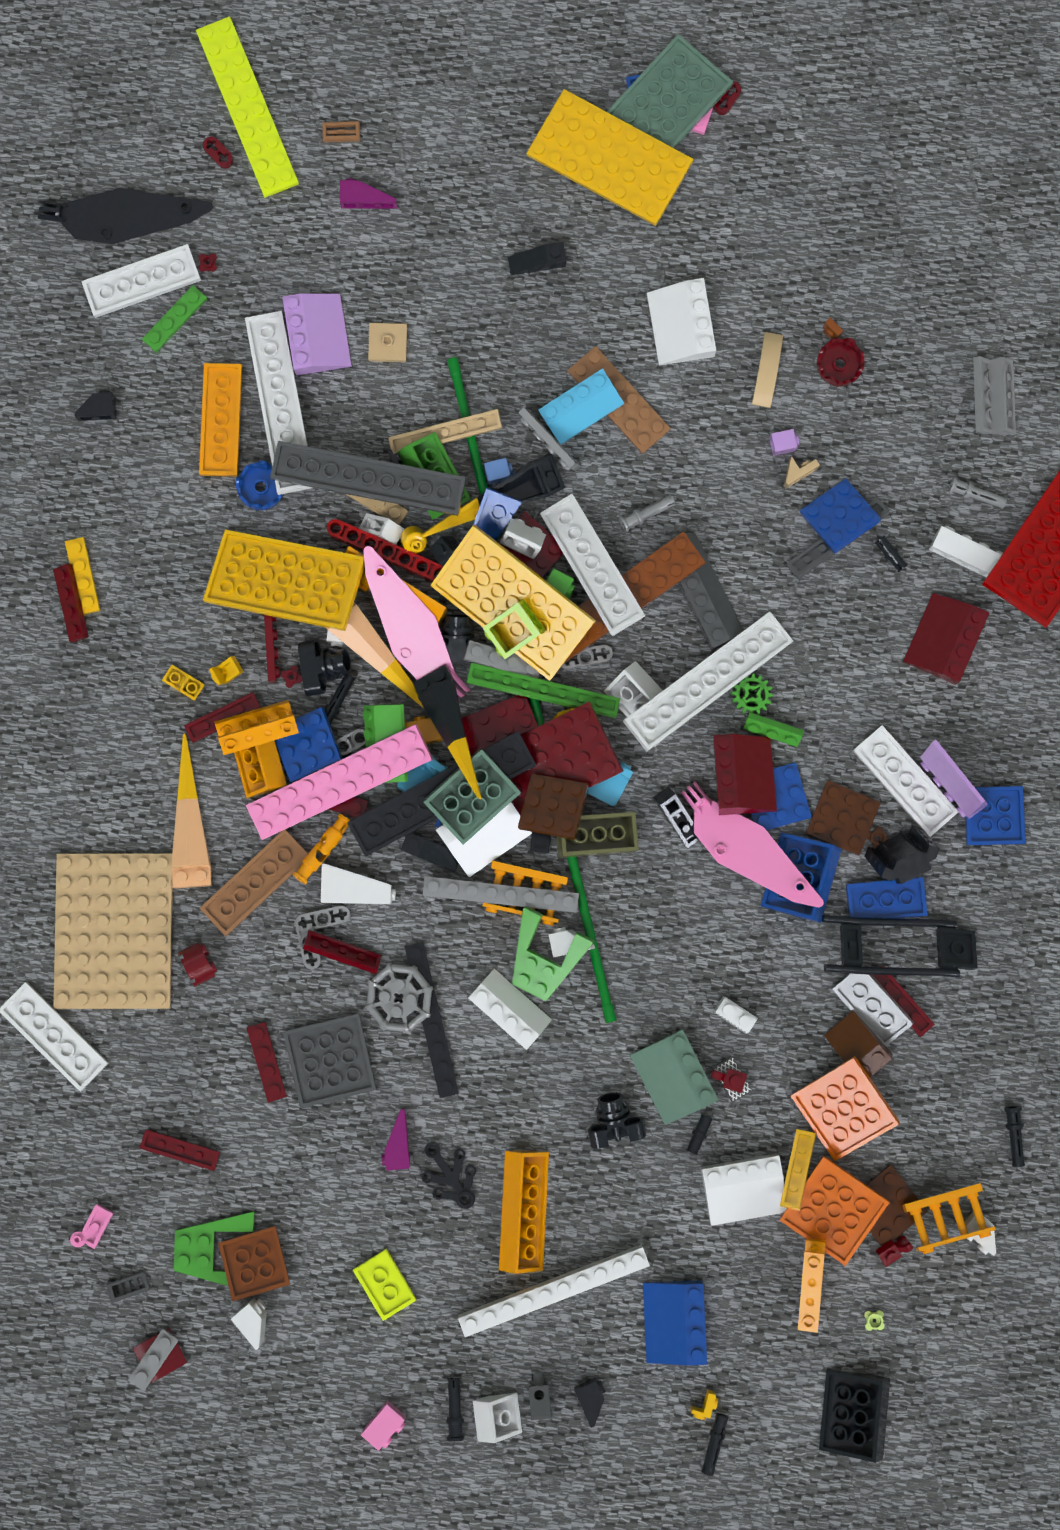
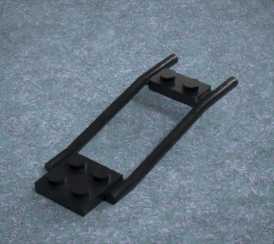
(954, 947)

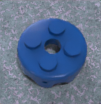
(246, 486)

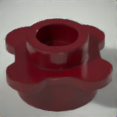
(212, 262)
(286, 675)

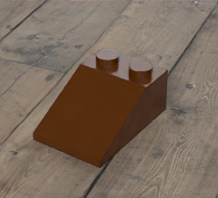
(854, 1038)

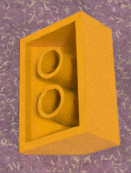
(260, 769)

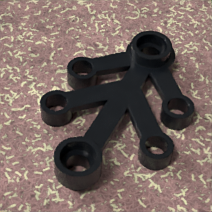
(451, 1178)

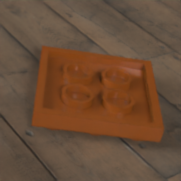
(254, 1263)

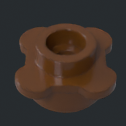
(877, 832)

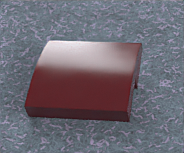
(173, 1361)

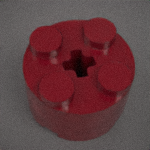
(197, 964)

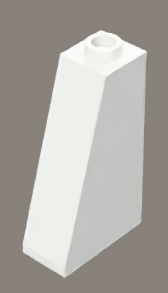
(352, 888)

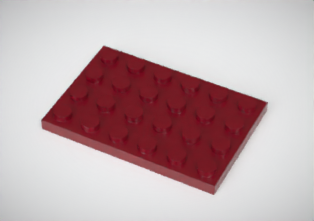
(569, 749)

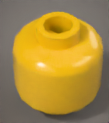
(412, 539)

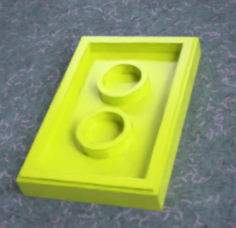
(384, 1284)

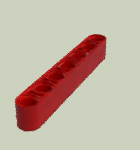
(380, 546)

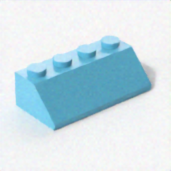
(581, 406)

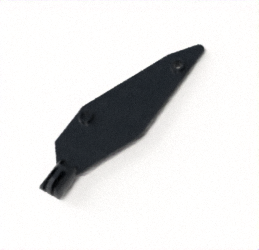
(122, 214)

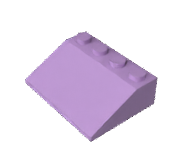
(316, 332)
(953, 780)

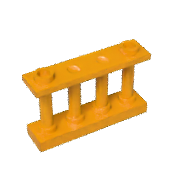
(256, 727)
(519, 874)
(953, 1199)
(811, 1285)

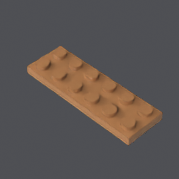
(636, 416)
(254, 882)

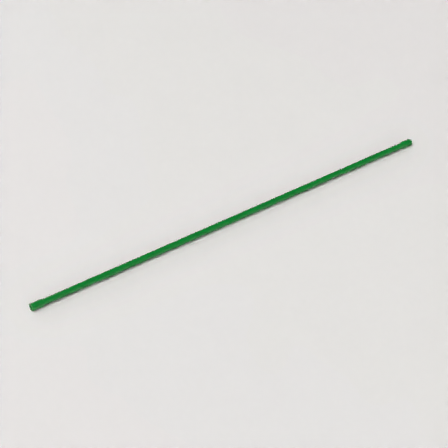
(607, 1006)

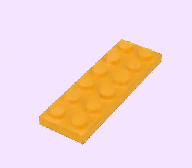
(220, 419)

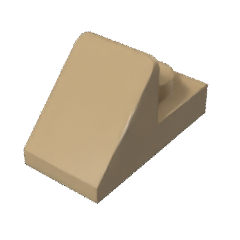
(795, 473)

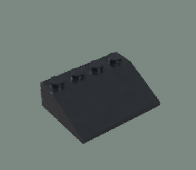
(854, 1415)

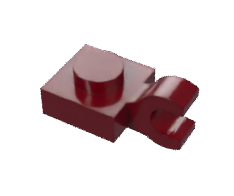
(732, 1079)
(891, 1251)

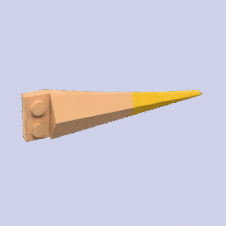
(366, 642)
(190, 853)

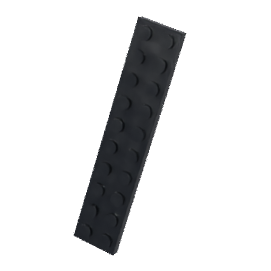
(408, 811)

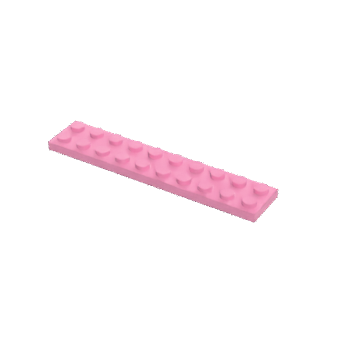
(339, 782)

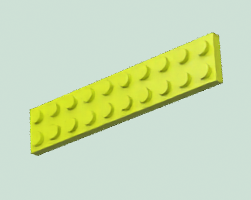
(247, 107)

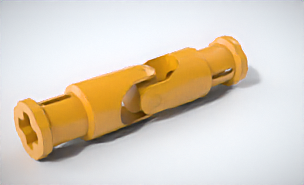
(327, 842)

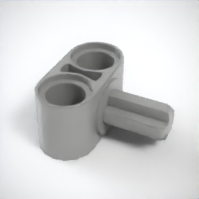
(350, 738)

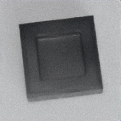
(540, 842)

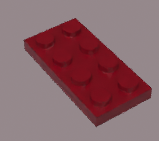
(498, 722)

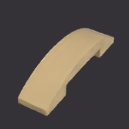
(767, 369)

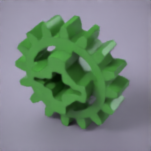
(758, 701)

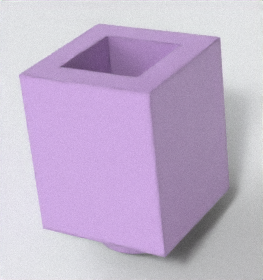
(783, 442)

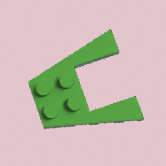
(537, 973)
(196, 1246)

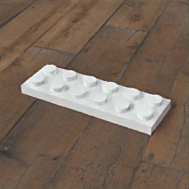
(141, 281)
(905, 781)
(53, 1036)

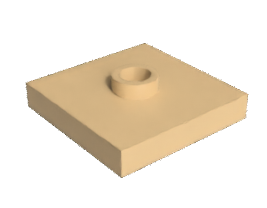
(387, 342)

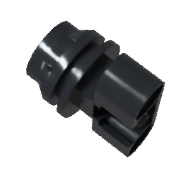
(458, 630)
(321, 664)
(614, 1122)

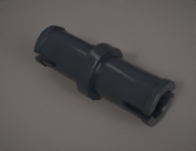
(891, 553)
(699, 1134)

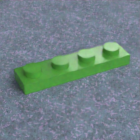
(174, 319)

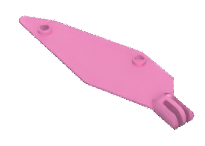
(407, 622)
(748, 850)

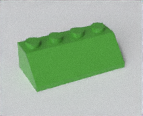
(430, 455)
(382, 722)

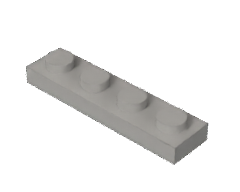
(487, 656)

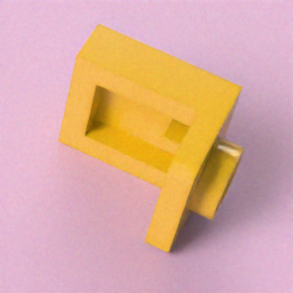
(226, 671)
(709, 1404)

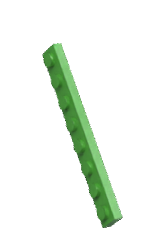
(541, 689)

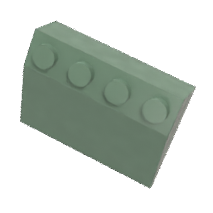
(460, 808)
(674, 1077)

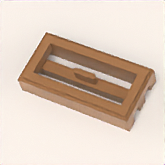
(341, 132)

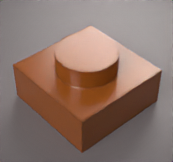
(831, 329)

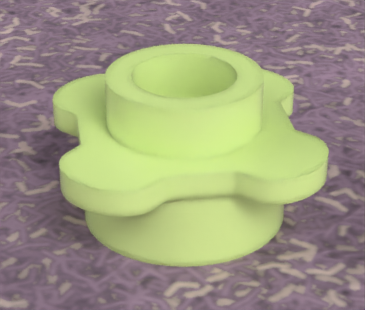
(869, 1320)

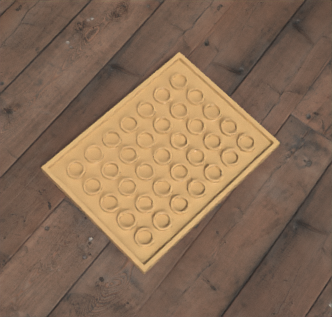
(113, 931)

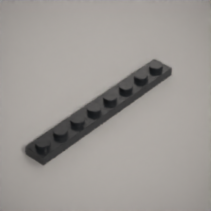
(433, 1026)

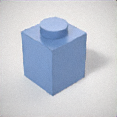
(497, 470)

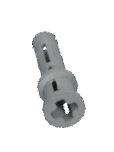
(967, 489)
(639, 516)

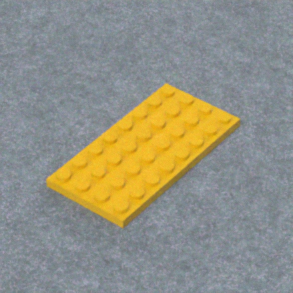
(610, 157)
(285, 580)
(489, 580)

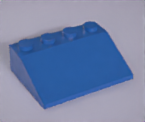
(817, 864)
(675, 1322)

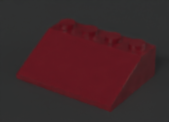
(946, 638)
(744, 774)

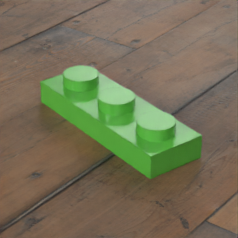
(773, 729)

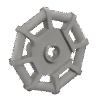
(388, 998)

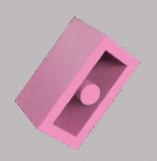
(383, 1425)

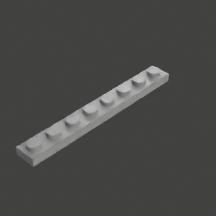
(500, 894)

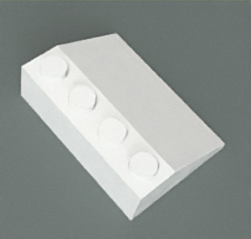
(681, 322)
(488, 843)
(743, 1189)

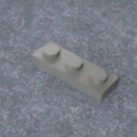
(153, 1359)

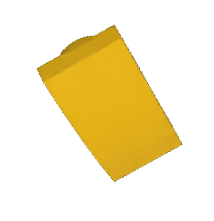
(183, 682)

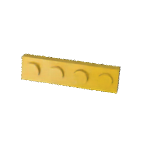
(81, 565)
(798, 1169)

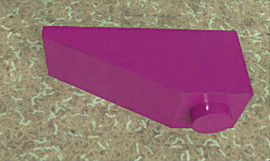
(359, 195)
(397, 1148)

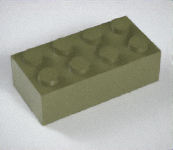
(601, 836)

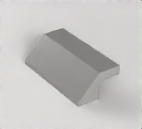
(994, 395)

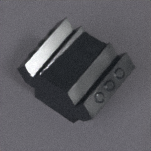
(903, 855)

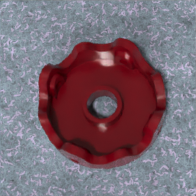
(848, 352)

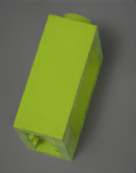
(529, 620)

